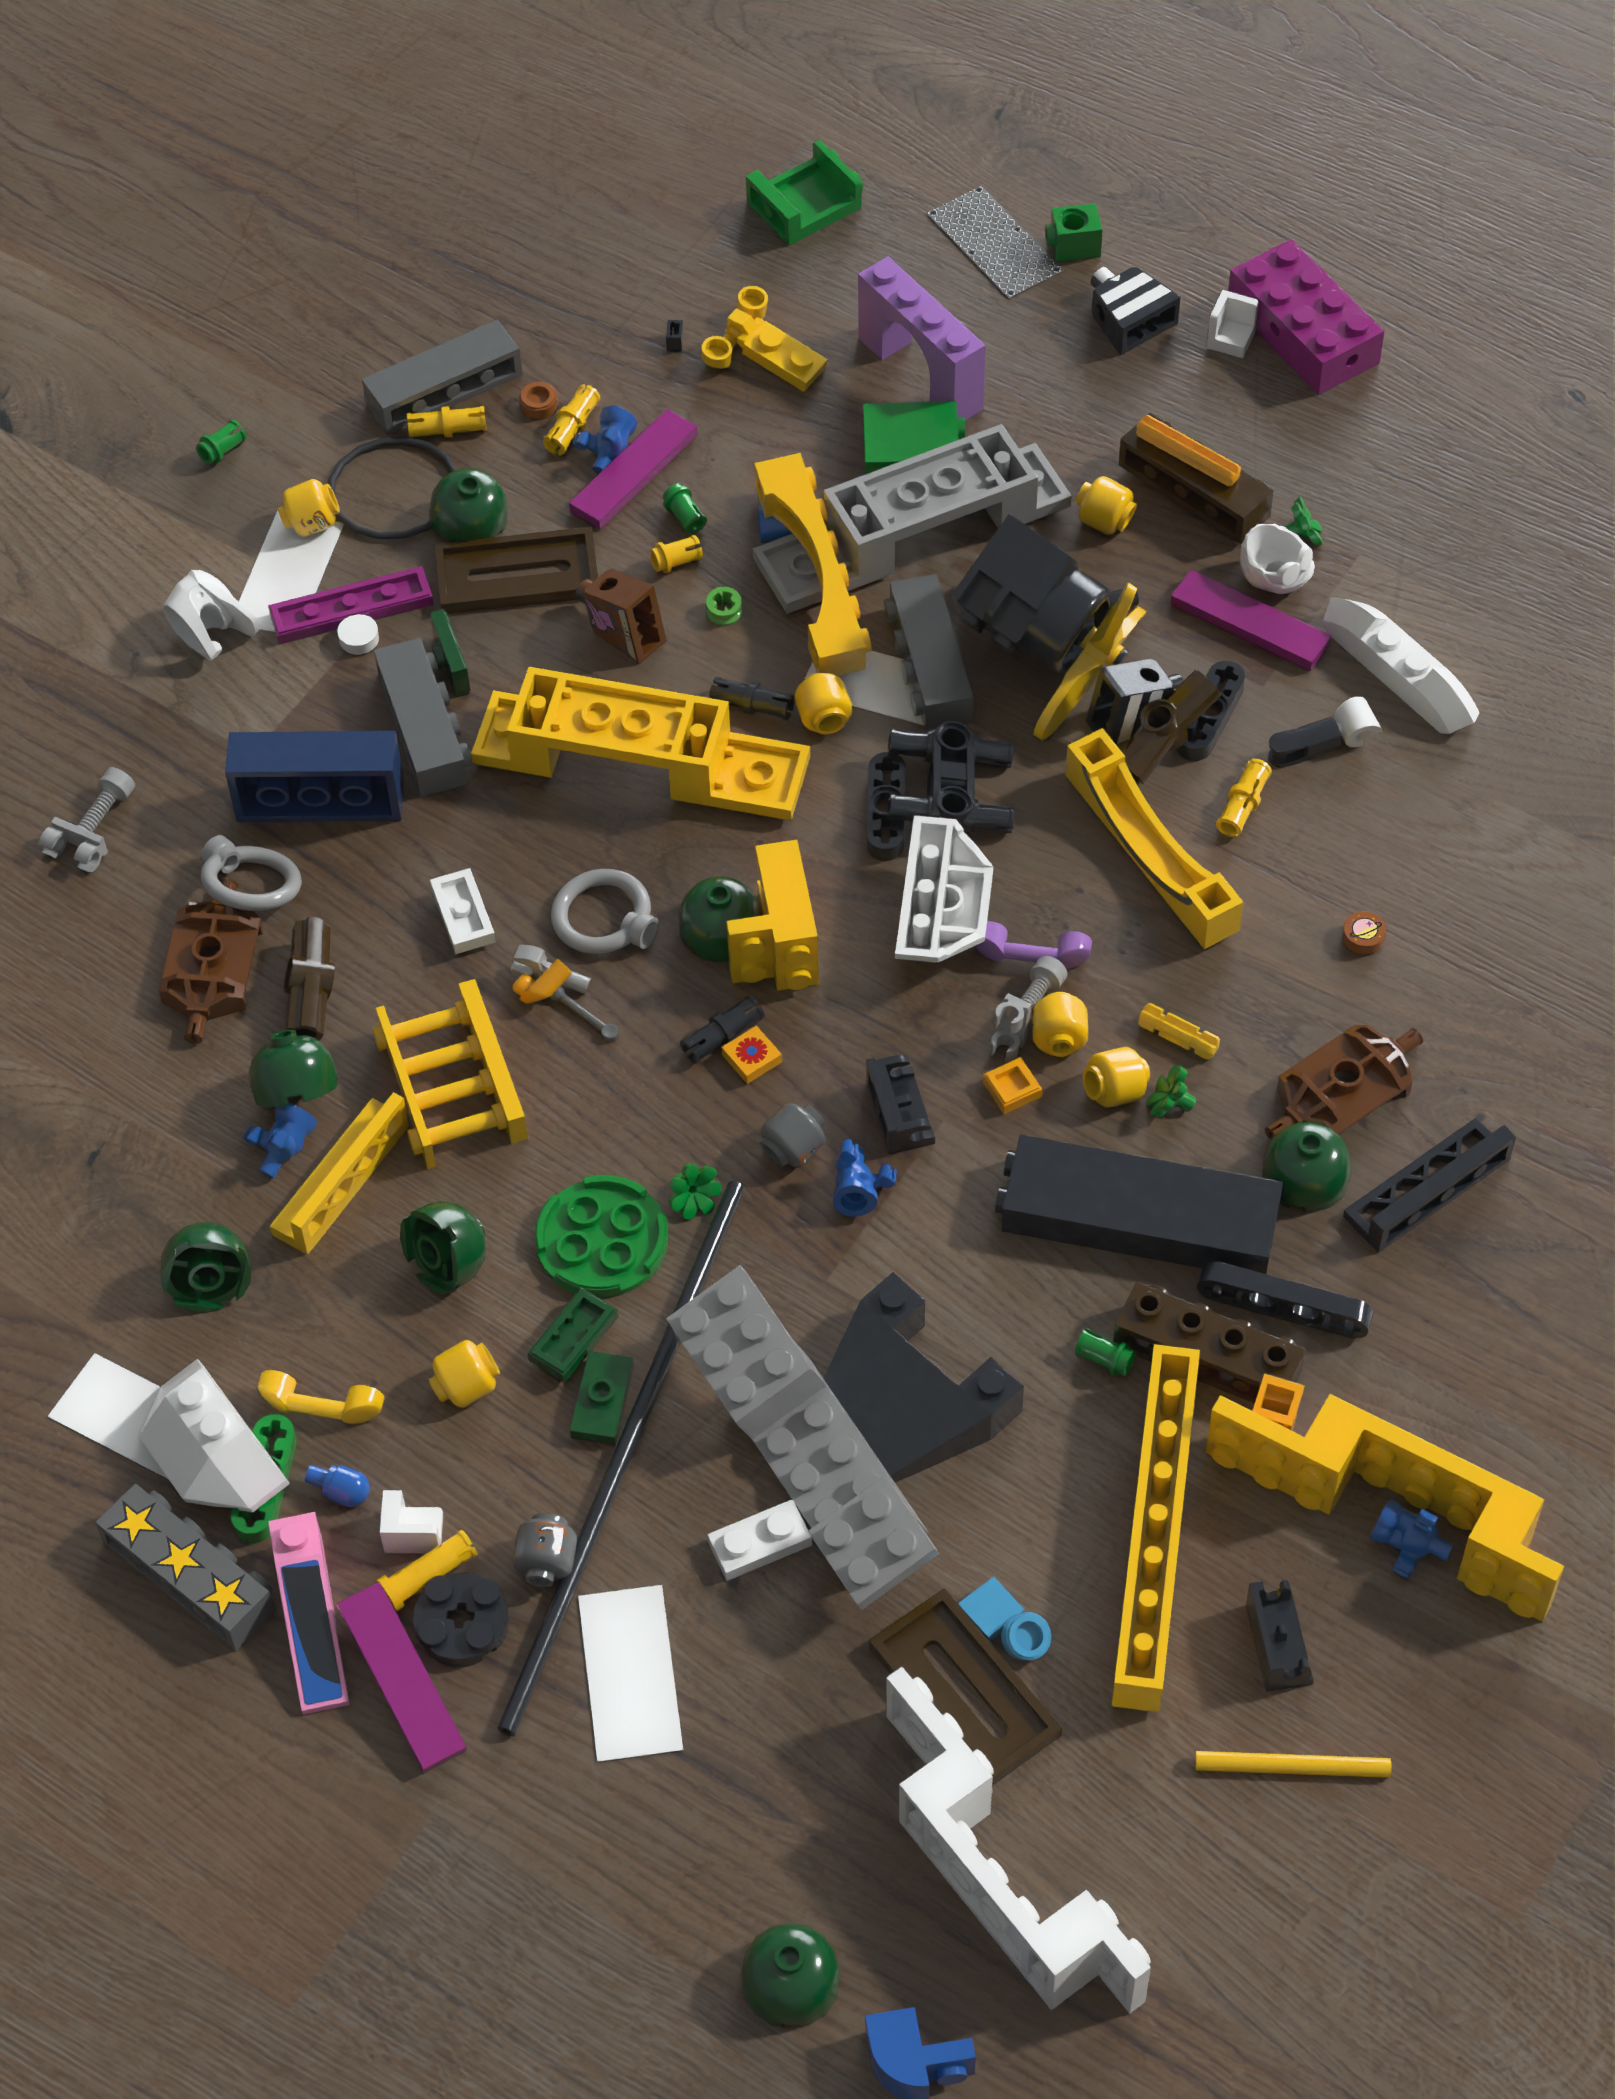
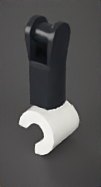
(1349, 721)

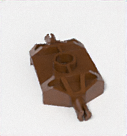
(215, 984)
(1315, 1094)

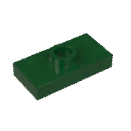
(449, 654)
(573, 1335)
(602, 1397)

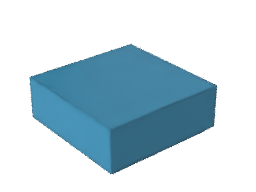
(990, 1608)

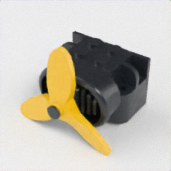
(1048, 610)

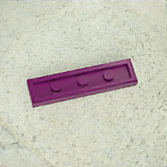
(633, 469)
(372, 597)
(1250, 620)
(401, 1677)

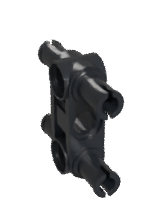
(950, 761)

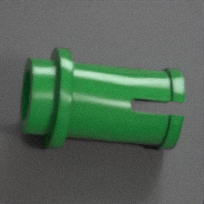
(213, 447)
(679, 501)
(1105, 1352)

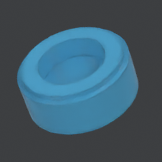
(1026, 1636)

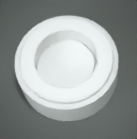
(358, 634)

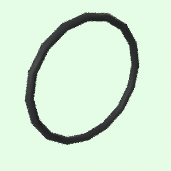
(372, 445)

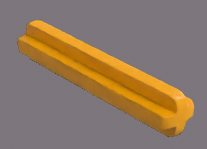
(1188, 450)

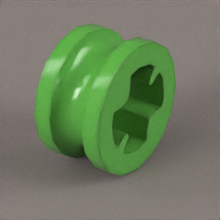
(722, 595)

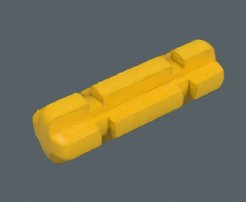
(1179, 1031)

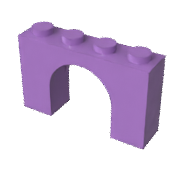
(896, 308)

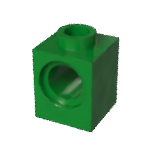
(1075, 232)

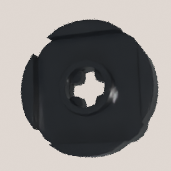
(460, 1593)

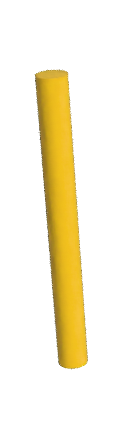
(1293, 1764)

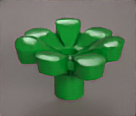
(1302, 523)
(1171, 1093)
(693, 1190)

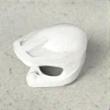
(202, 604)

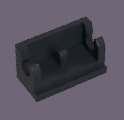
(898, 1104)
(1278, 1637)

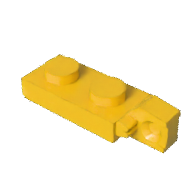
(775, 350)

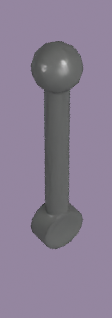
(609, 1031)

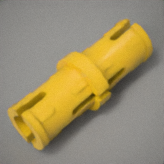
(571, 420)
(446, 422)
(1243, 797)

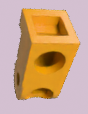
(1279, 1400)

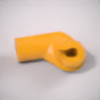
(544, 986)

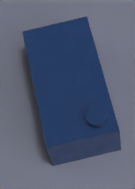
(315, 776)

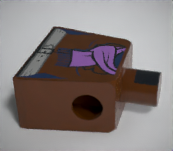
(624, 613)

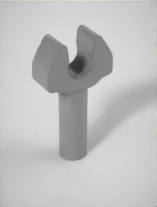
(533, 961)

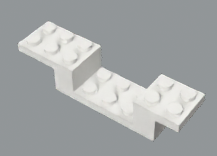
(939, 1810)

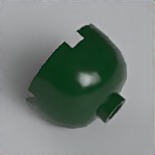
(468, 506)
(706, 913)
(291, 1068)
(1310, 1164)
(444, 1243)
(205, 1267)
(790, 1975)

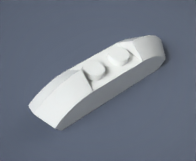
(1401, 664)

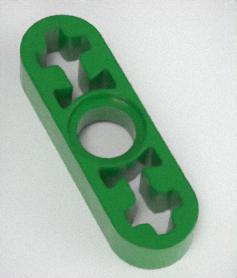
(284, 1453)

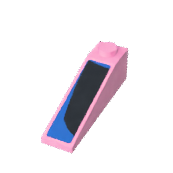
(309, 1612)

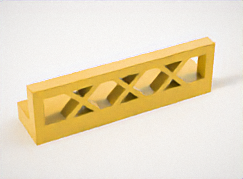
(341, 1173)

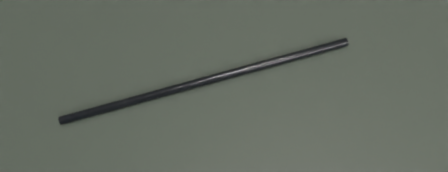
(617, 1467)

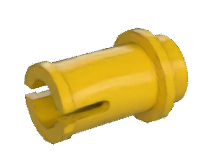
(674, 554)

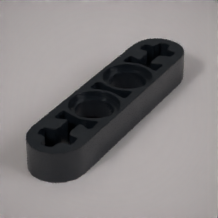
(1285, 1300)

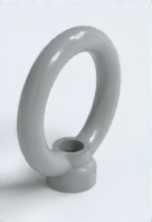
(222, 855)
(636, 927)

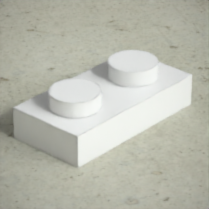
(462, 911)
(759, 1540)

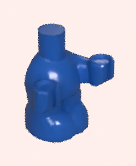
(612, 436)
(283, 1139)
(856, 1184)
(1411, 1534)

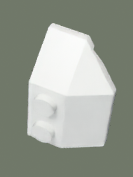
(943, 892)
(208, 1445)

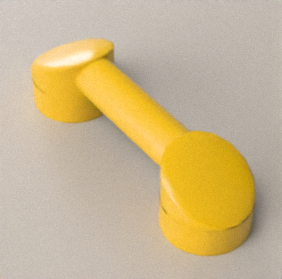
(717, 350)
(361, 1404)

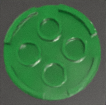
(601, 1236)

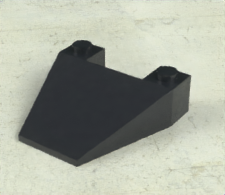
(902, 1399)

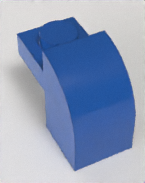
(906, 2065)

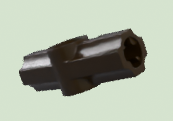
(1176, 711)
(309, 978)

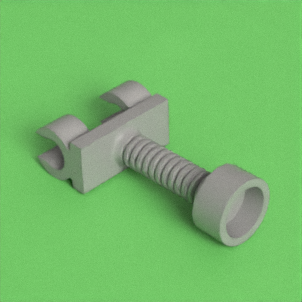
(91, 846)
(1046, 976)

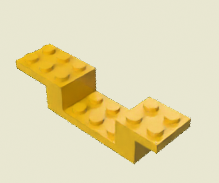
(643, 728)
(1351, 1441)

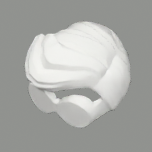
(1275, 559)

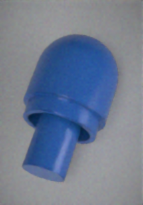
(340, 1484)

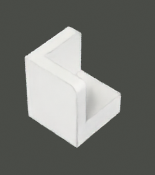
(1232, 324)
(408, 1528)

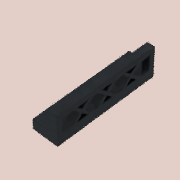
(1434, 1191)

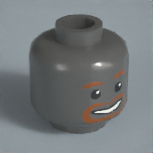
(792, 1135)
(544, 1549)

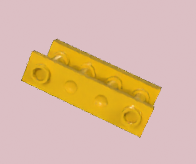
(491, 1080)

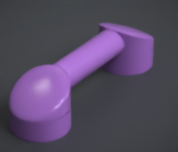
(1071, 950)

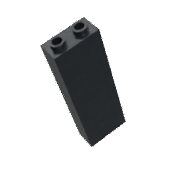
(1138, 1205)

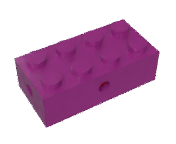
(1308, 317)

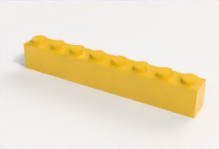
(1156, 1529)

